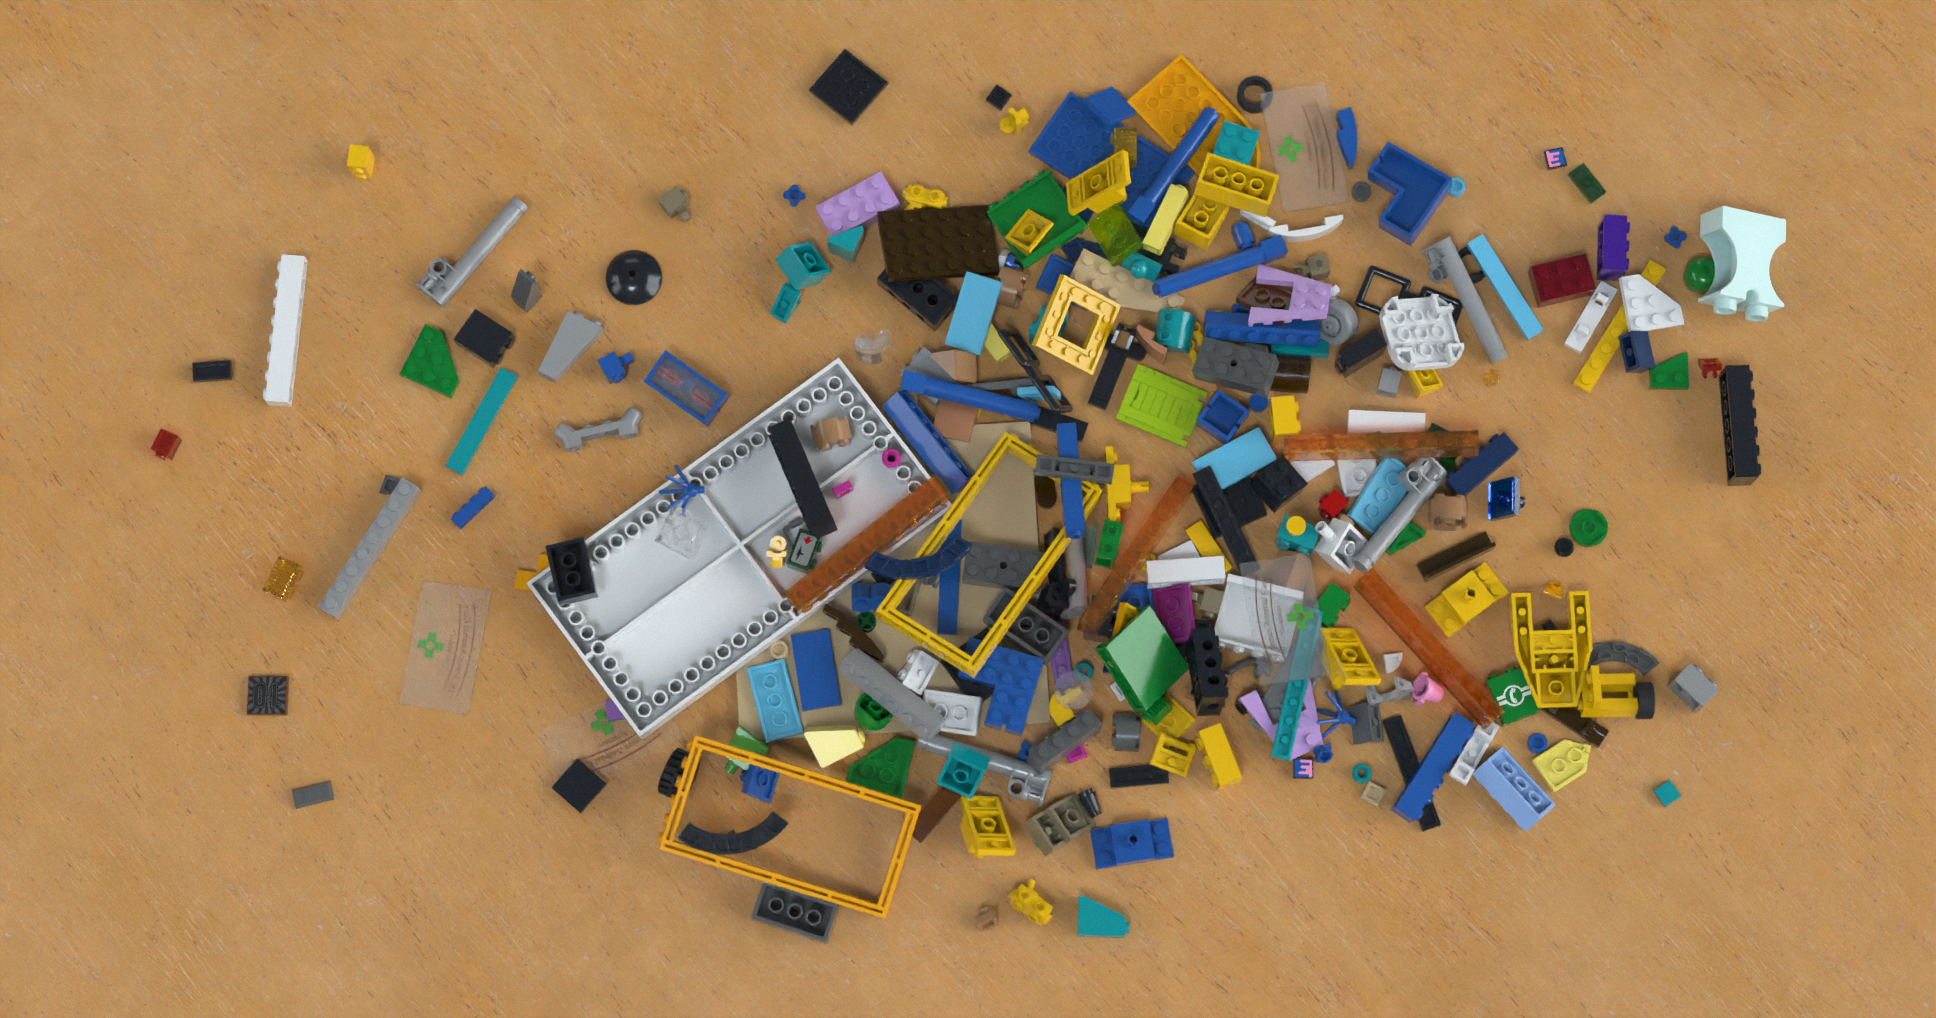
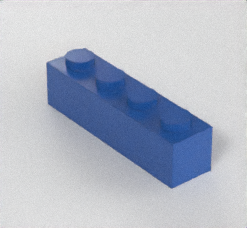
(473, 507)

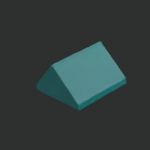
(847, 243)

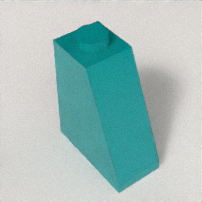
(1099, 921)

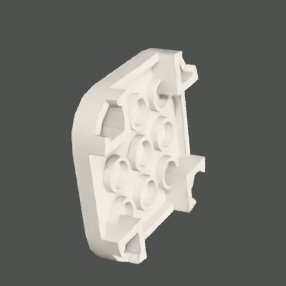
(1420, 333)

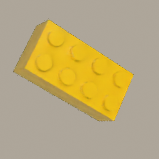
(1236, 184)

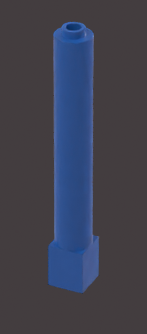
(1148, 201)
(1266, 252)
(969, 396)

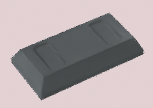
(313, 794)

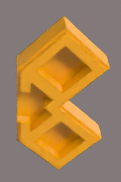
(523, 577)

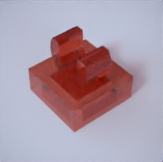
(1709, 364)

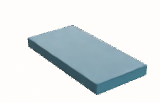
(973, 313)
(1238, 458)
(1379, 496)
(775, 700)

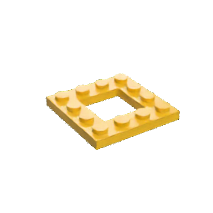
(1105, 313)

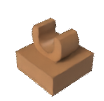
(986, 919)

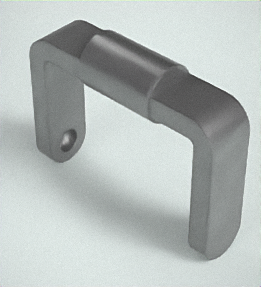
(793, 524)

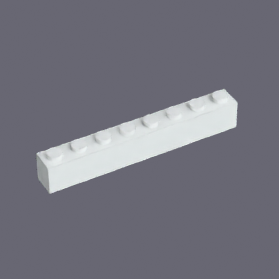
(286, 330)

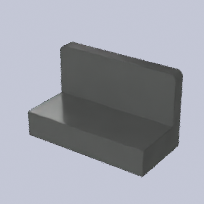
(1368, 723)

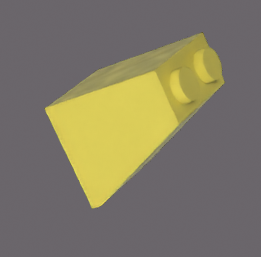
(834, 742)

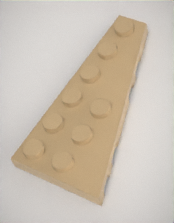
(1120, 286)

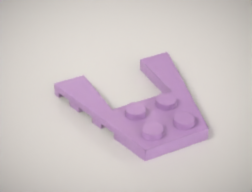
(1308, 300)
(1308, 732)

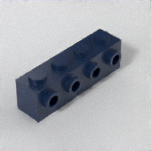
(1480, 467)

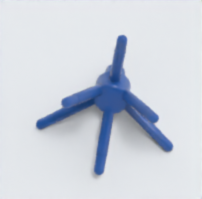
(689, 490)
(1340, 717)

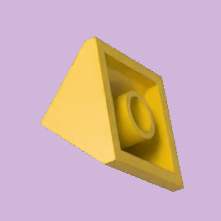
(1028, 231)
(1422, 381)

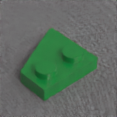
(1670, 374)
(1407, 536)

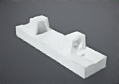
(1590, 317)

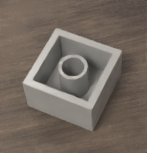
(1693, 687)

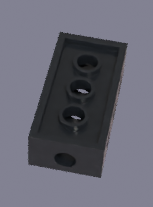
(918, 302)
(1206, 671)

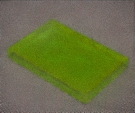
(1115, 234)

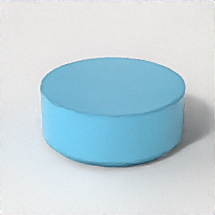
(1458, 187)

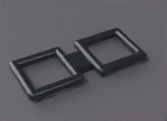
(1404, 294)
(1032, 369)

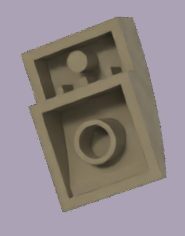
(1059, 824)

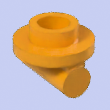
(1553, 590)

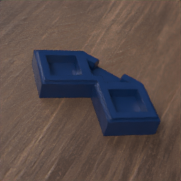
(1075, 247)

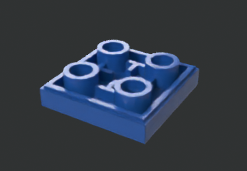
(1110, 106)

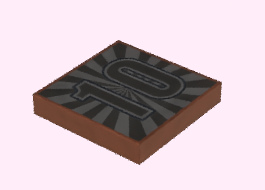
(267, 695)

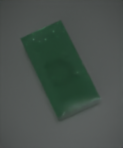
(1587, 183)

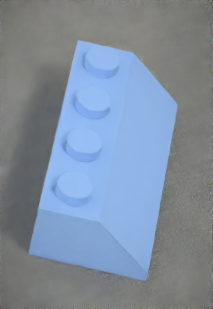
(1514, 789)

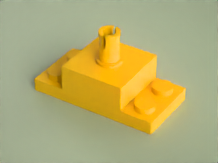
(1100, 185)
(1119, 493)
(1465, 600)
(1348, 659)
(985, 827)

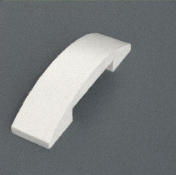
(1306, 234)
(1473, 753)

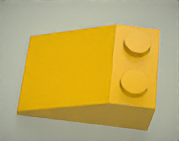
(1201, 221)

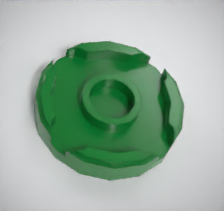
(1588, 527)

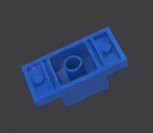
(1131, 843)

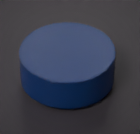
(1258, 403)
(1537, 743)

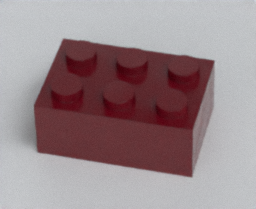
(1561, 280)

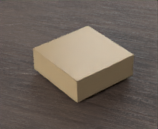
(1373, 794)

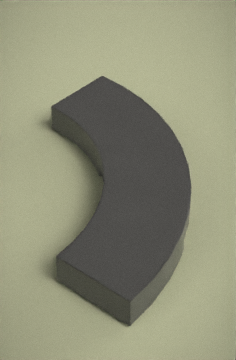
(1623, 653)

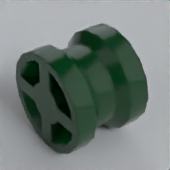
(866, 619)

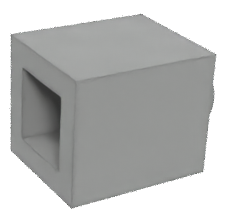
(1389, 382)

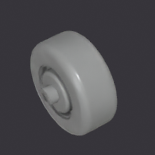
(1340, 323)

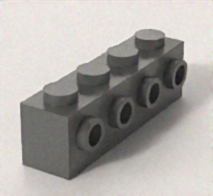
(1064, 741)

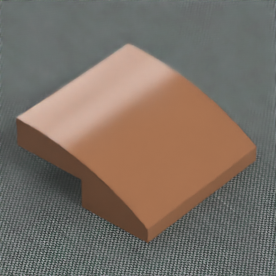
(1145, 338)
(955, 420)

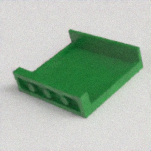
(1047, 200)
(1142, 659)

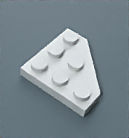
(1647, 306)

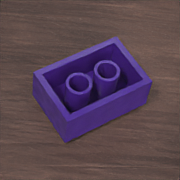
(1612, 247)

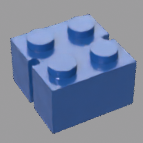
(1223, 418)

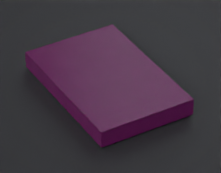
(1175, 611)

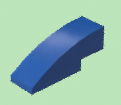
(1347, 135)

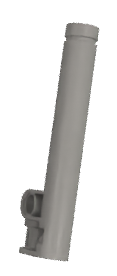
(1447, 264)
(444, 284)
(1426, 478)
(1076, 570)
(1020, 772)

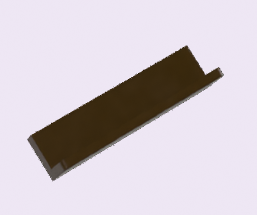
(1455, 556)

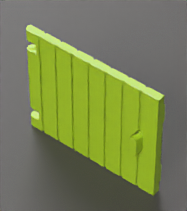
(1162, 405)

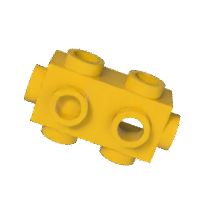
(918, 197)
(1029, 903)

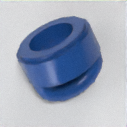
(1010, 262)

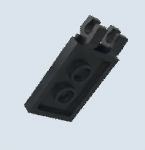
(1170, 249)

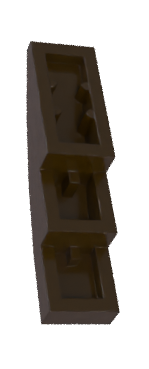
(858, 636)

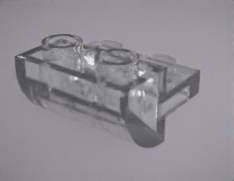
(870, 350)

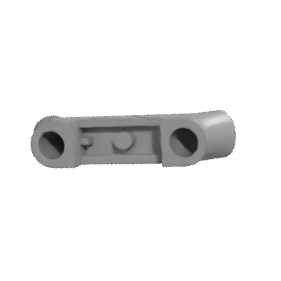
(626, 428)

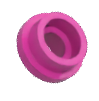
(891, 452)

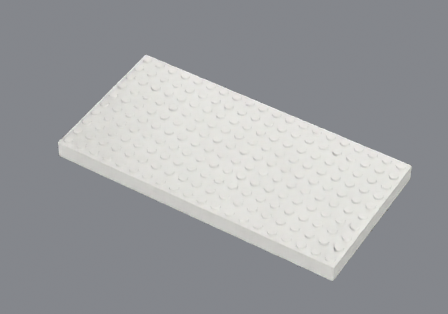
(683, 624)

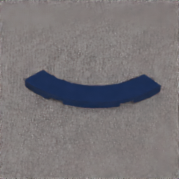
(919, 567)

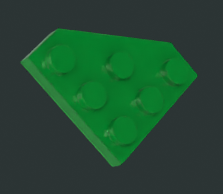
(431, 363)
(884, 768)

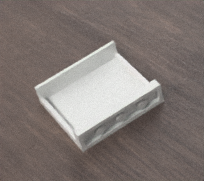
(1233, 620)

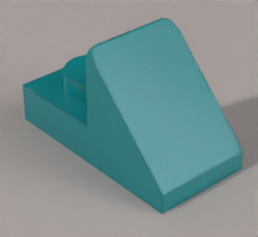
(786, 303)

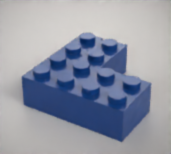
(1416, 190)
(1014, 685)

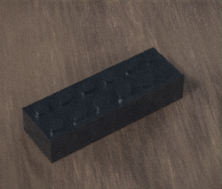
(1739, 425)
(801, 479)

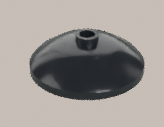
(637, 288)

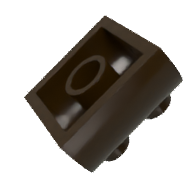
(1292, 373)

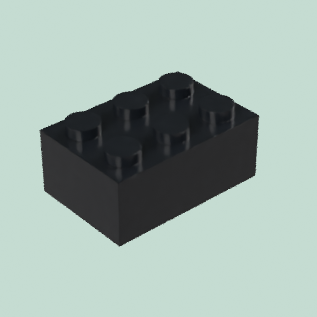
(571, 571)

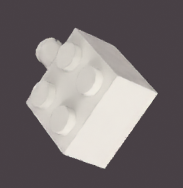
(1339, 544)

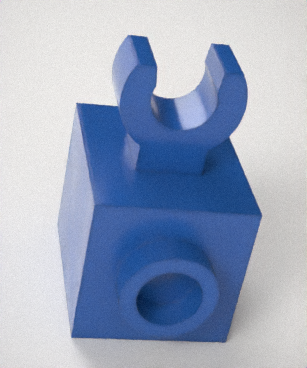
(613, 367)

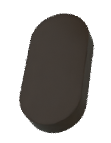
(1045, 491)

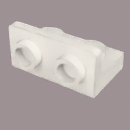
(917, 671)

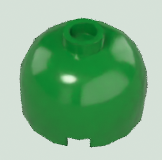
(1699, 274)
(870, 713)

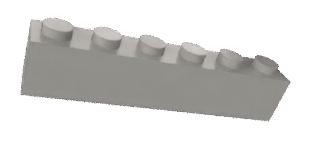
(892, 694)

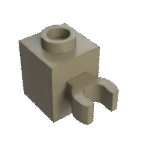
(674, 203)
(1315, 267)
(1209, 601)

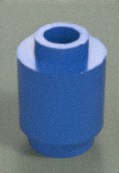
(1242, 235)

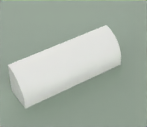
(1384, 421)
(1187, 570)

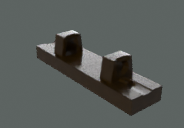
(1571, 718)

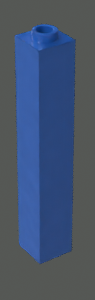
(1070, 489)

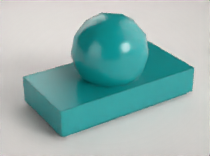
(1142, 267)

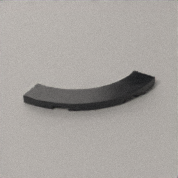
(736, 842)

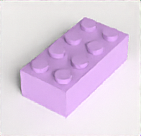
(857, 205)

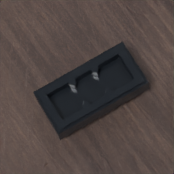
(212, 371)

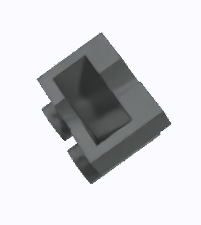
(1127, 732)

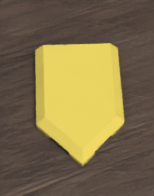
(1562, 763)

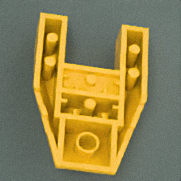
(1553, 659)

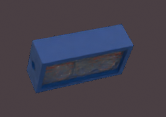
(686, 388)

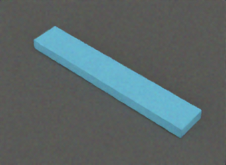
(1504, 287)

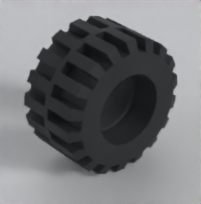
(671, 771)

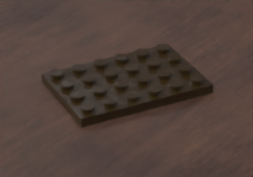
(937, 243)

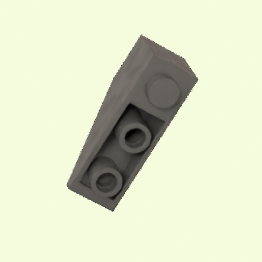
(526, 291)

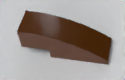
(934, 813)

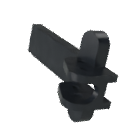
(1113, 366)
(1050, 599)

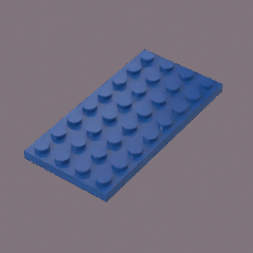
(1079, 140)

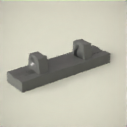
(1012, 383)
(1074, 469)

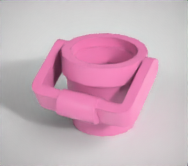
(1426, 690)

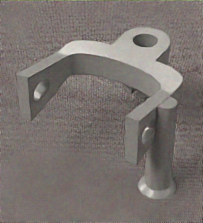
(1402, 692)

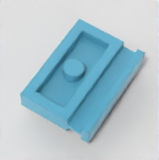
(1032, 394)

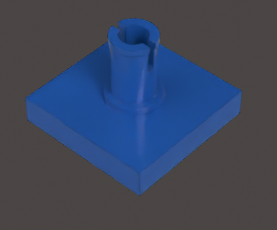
(759, 783)

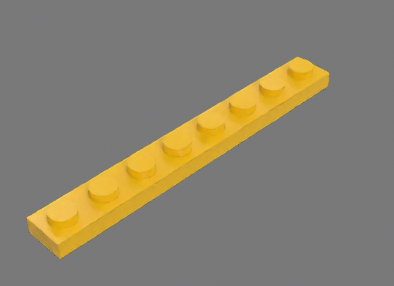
(1609, 341)

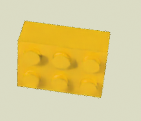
(1218, 757)

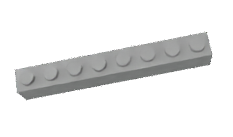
(369, 549)

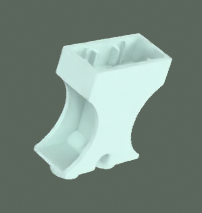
(1742, 255)

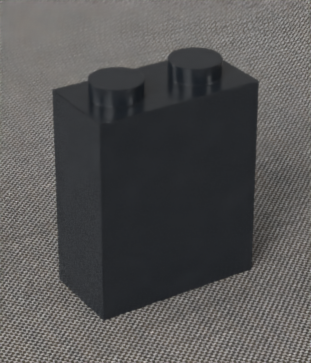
(484, 338)
(1360, 353)

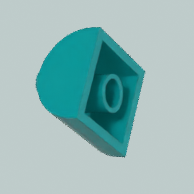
(1174, 330)

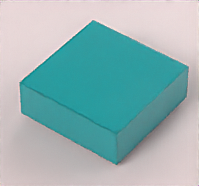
(1667, 793)

